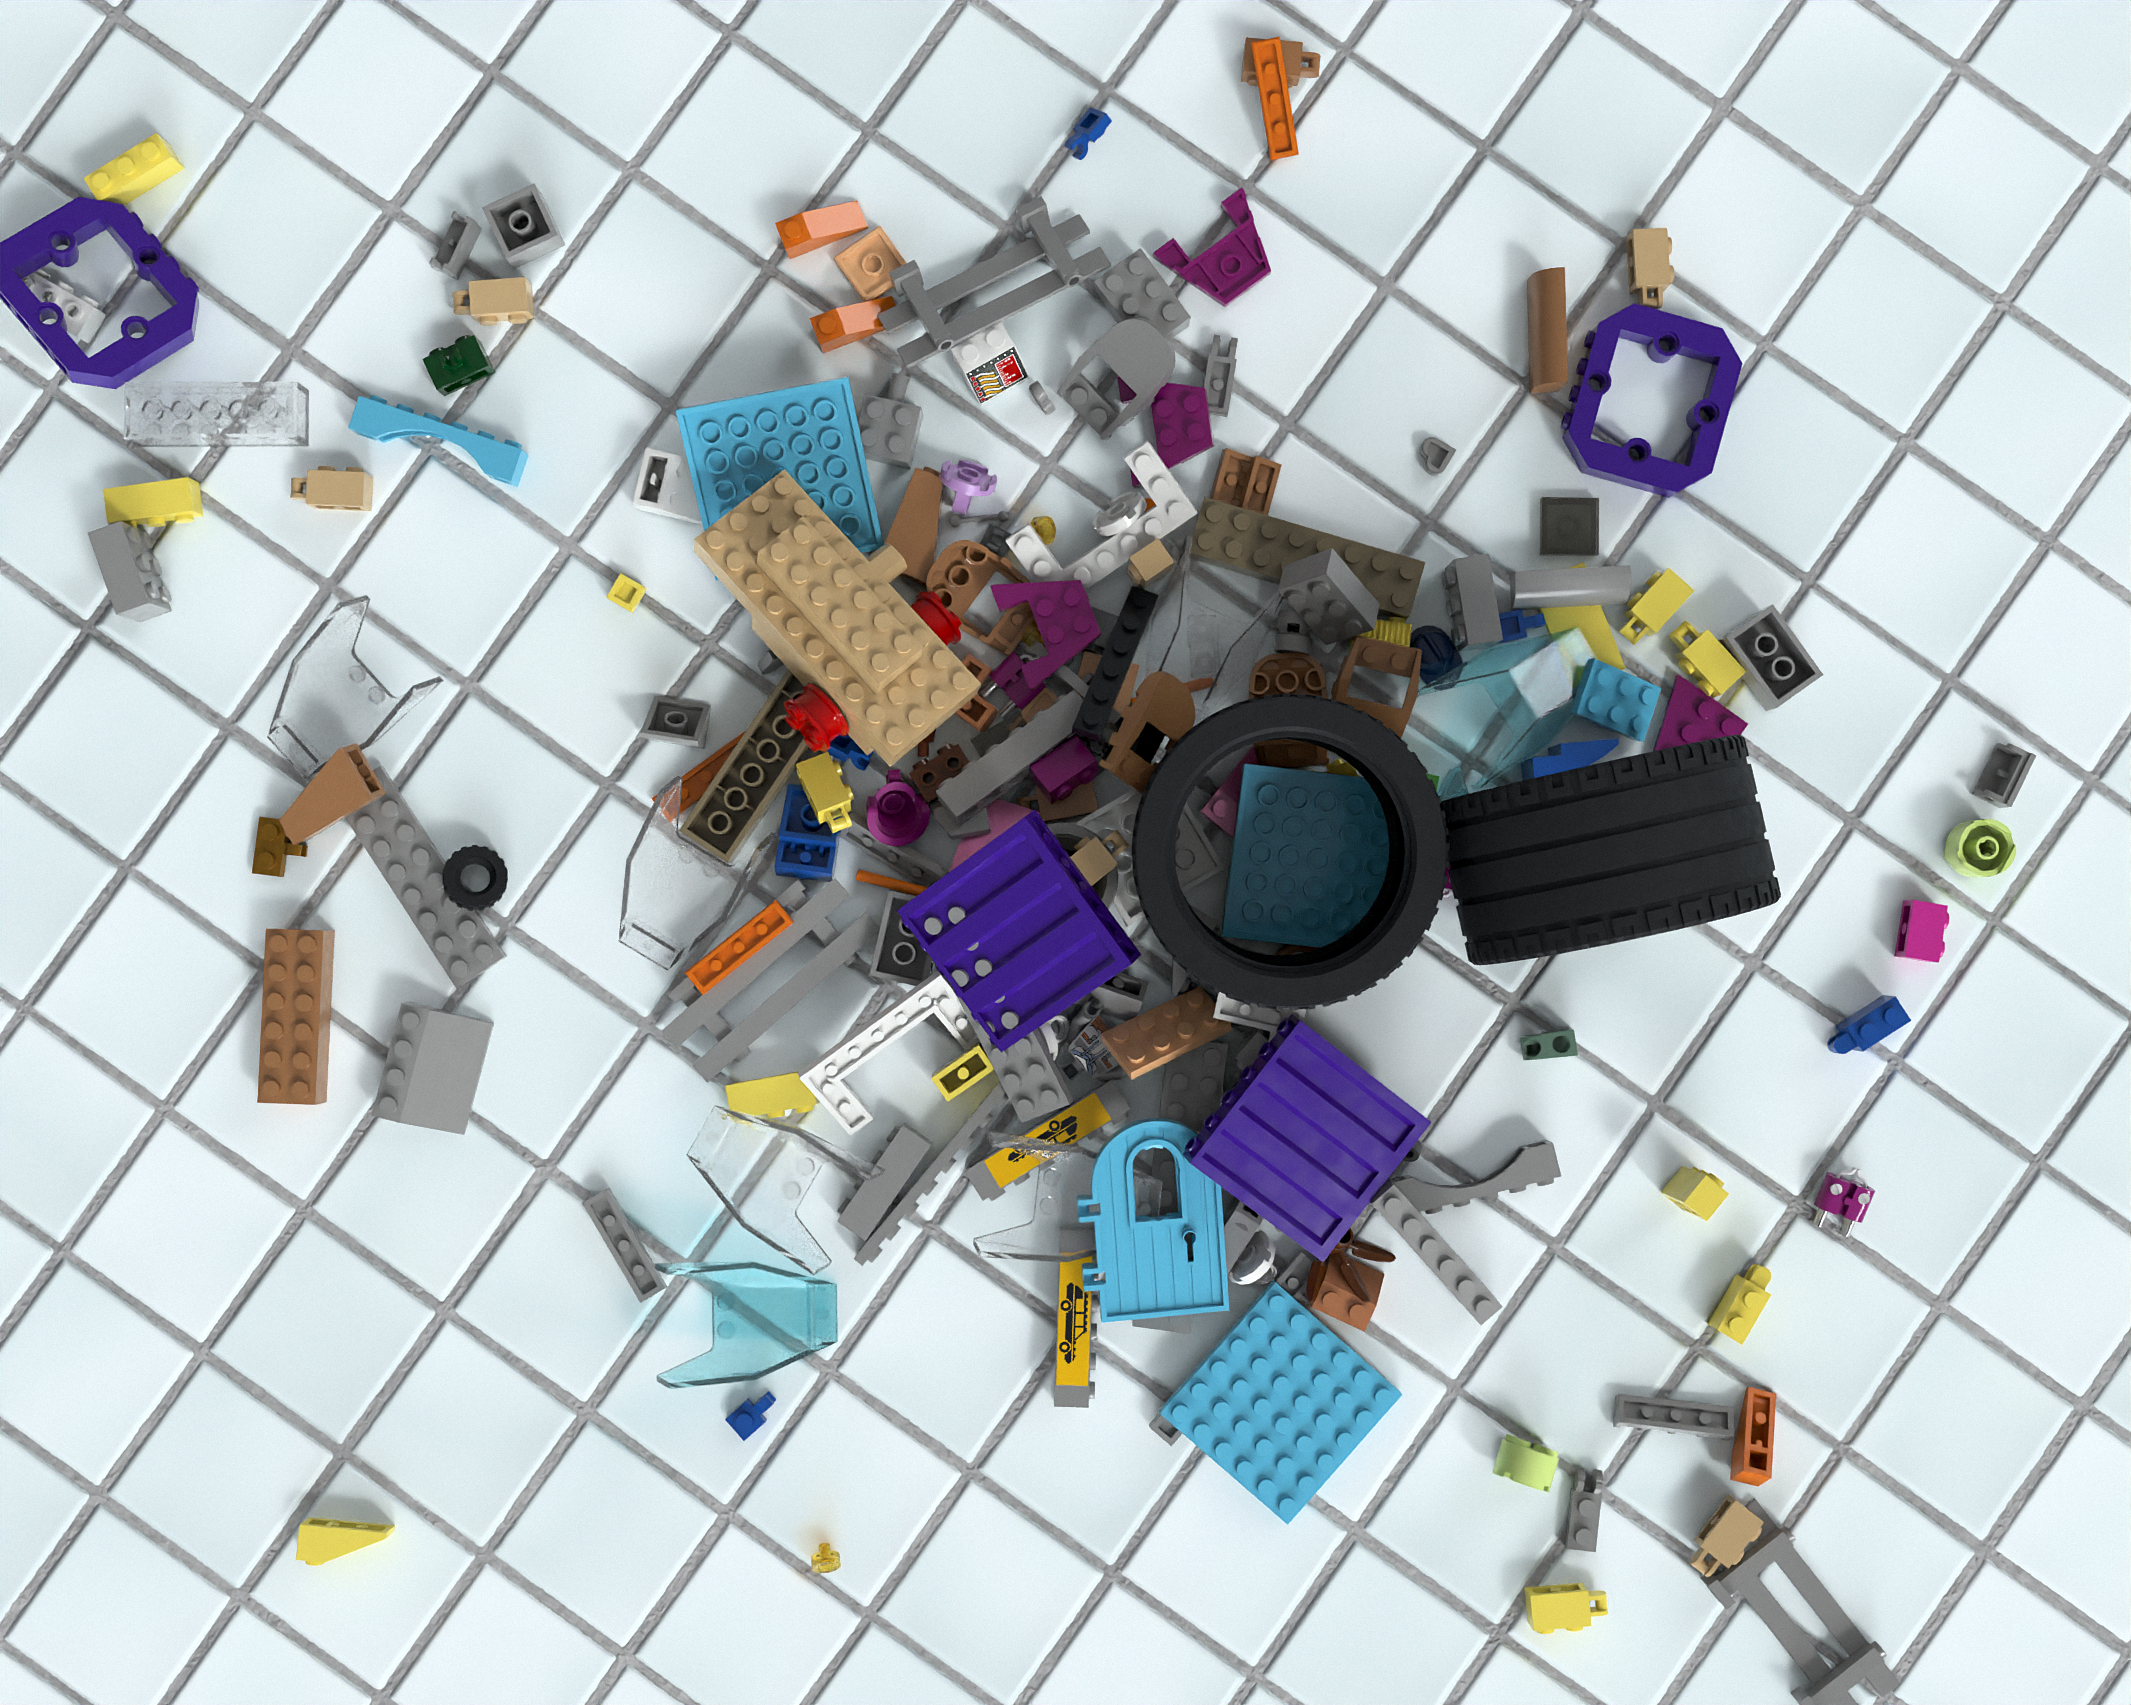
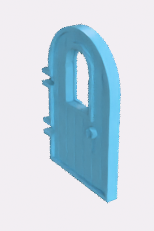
(1148, 1255)

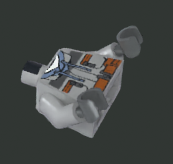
(1088, 1049)

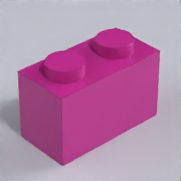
(1921, 931)

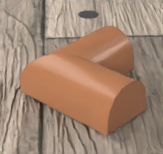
(977, 711)

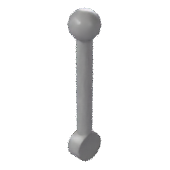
(955, 520)

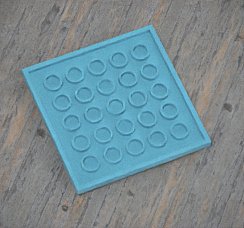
(803, 429)
(1303, 856)
(1280, 1402)

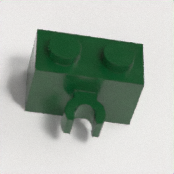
(458, 364)

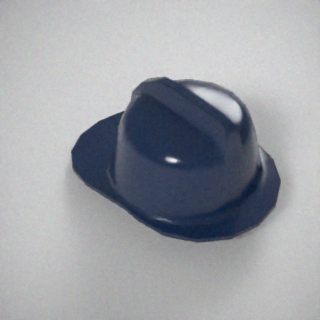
(1437, 650)

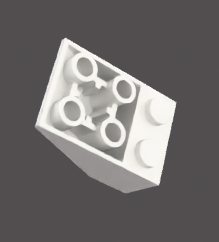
(666, 486)

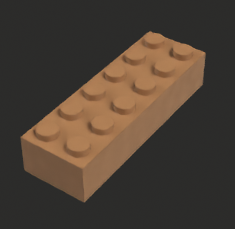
(296, 1016)

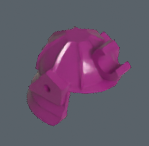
(896, 813)

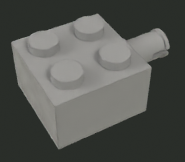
(890, 425)

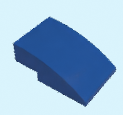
(1567, 757)
(804, 845)

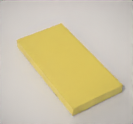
(1592, 625)

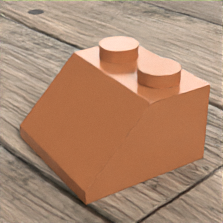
(1338, 1298)

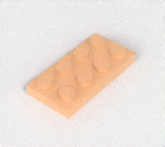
(1165, 1032)

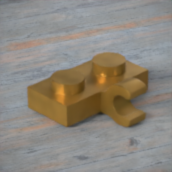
(272, 848)

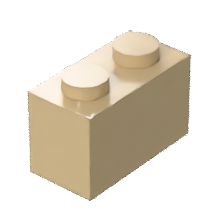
(1149, 564)

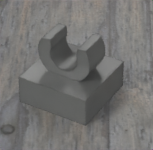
(996, 540)

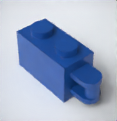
(1869, 1025)

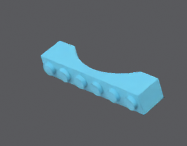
(385, 423)

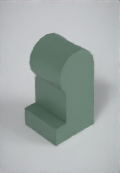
(1549, 1045)

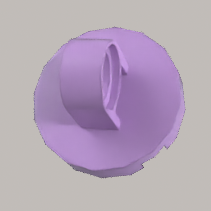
(967, 480)

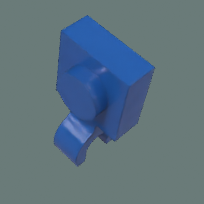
(1088, 129)
(1515, 625)
(845, 748)
(749, 1416)

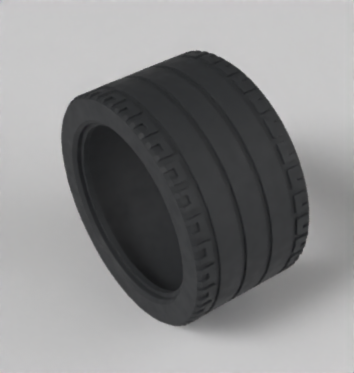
(1609, 852)
(1412, 878)

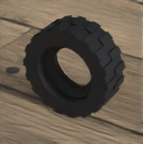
(485, 858)

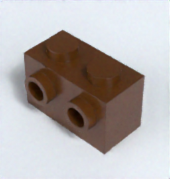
(930, 774)

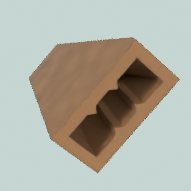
(918, 523)
(335, 793)

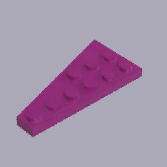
(1694, 717)

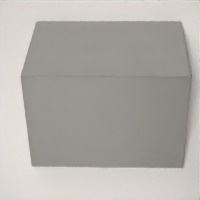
(677, 722)

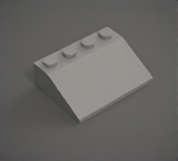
(432, 1068)

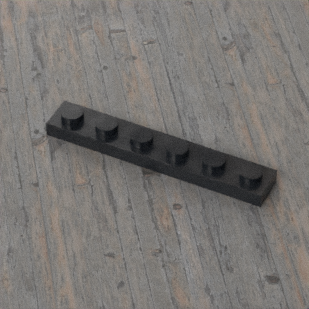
(1115, 663)

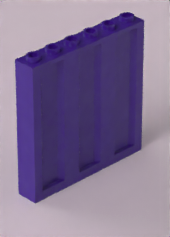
(1032, 921)
(1305, 1137)

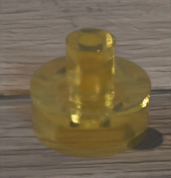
(1045, 528)
(1032, 634)
(825, 1560)

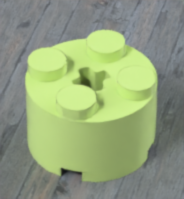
(1970, 837)
(1526, 1465)

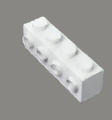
(80, 314)

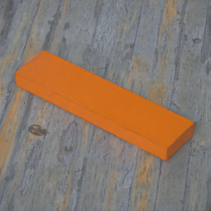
(1274, 98)
(700, 777)
(739, 947)

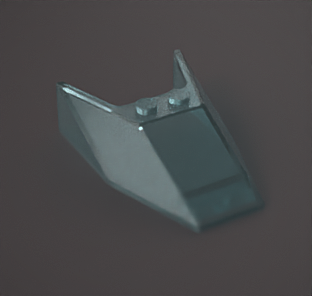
(1531, 687)
(758, 1321)

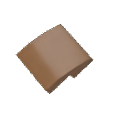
(1245, 481)

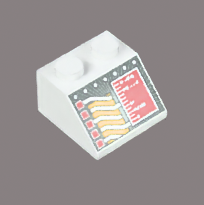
(989, 363)

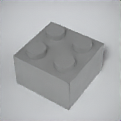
(523, 226)

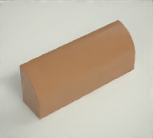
(1547, 330)

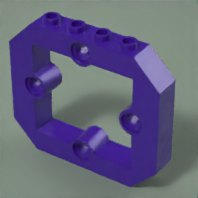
(71, 227)
(1684, 338)

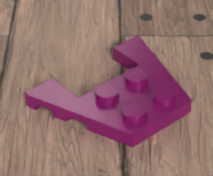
(1230, 264)
(1179, 421)
(1061, 617)

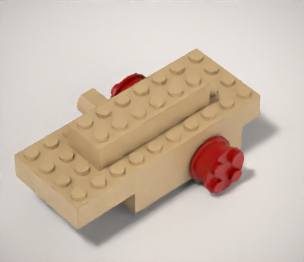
(839, 624)

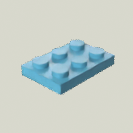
(1615, 700)

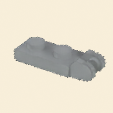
(1220, 377)
(1584, 1512)

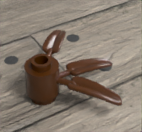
(1347, 1268)

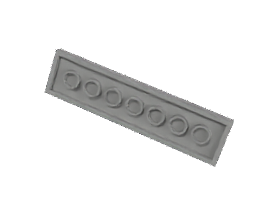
(415, 876)
(1026, 1066)

